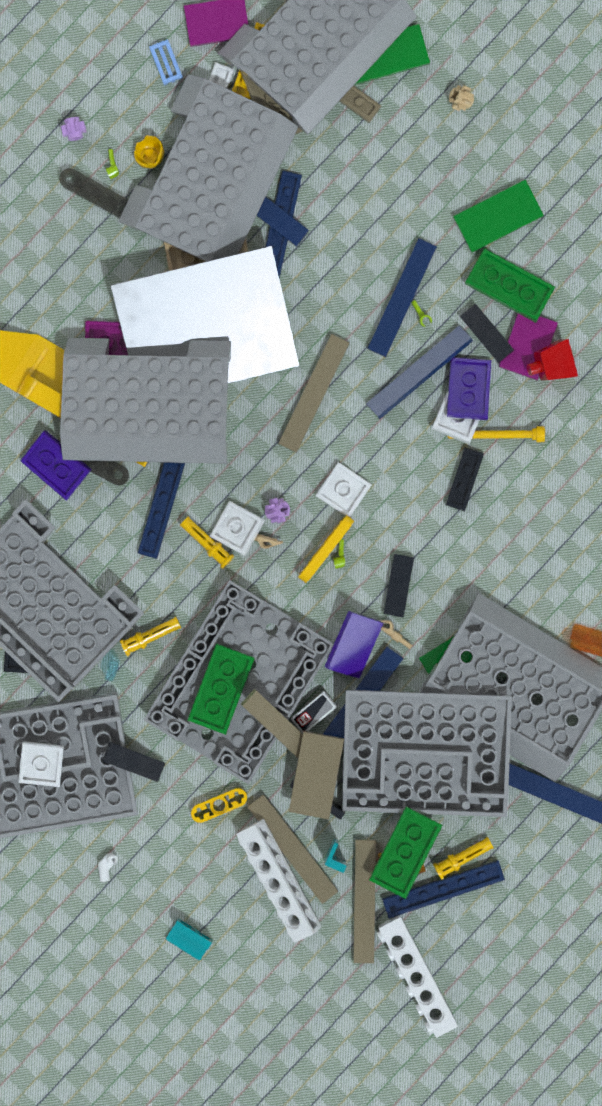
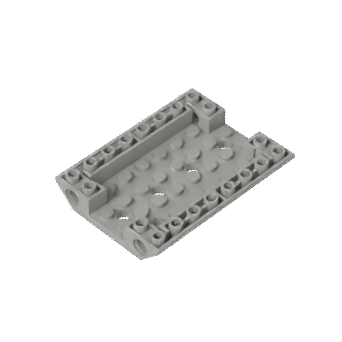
(532, 666)
(281, 675)

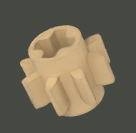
(461, 98)

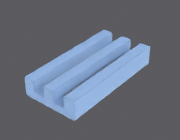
(171, 78)

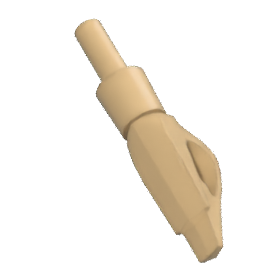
(262, 538)
(394, 635)

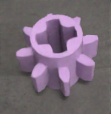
(73, 129)
(277, 510)

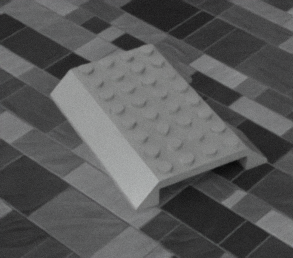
(316, 51)
(213, 172)
(144, 404)
(49, 613)

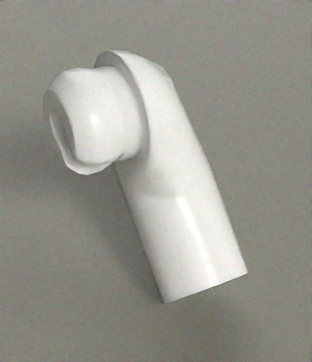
(104, 866)

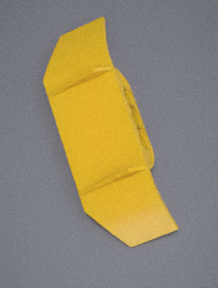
(33, 369)

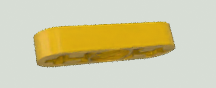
(207, 816)

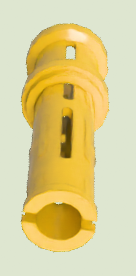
(214, 548)
(141, 640)
(454, 862)

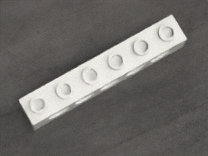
(287, 886)
(445, 1021)

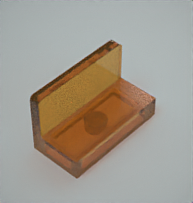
(586, 640)

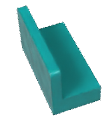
(333, 861)
(189, 939)

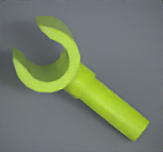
(112, 170)
(420, 313)
(339, 562)

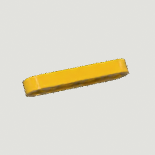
(326, 548)

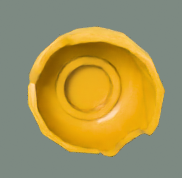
(149, 152)

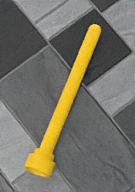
(536, 434)

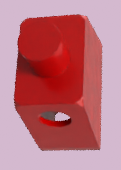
(554, 362)

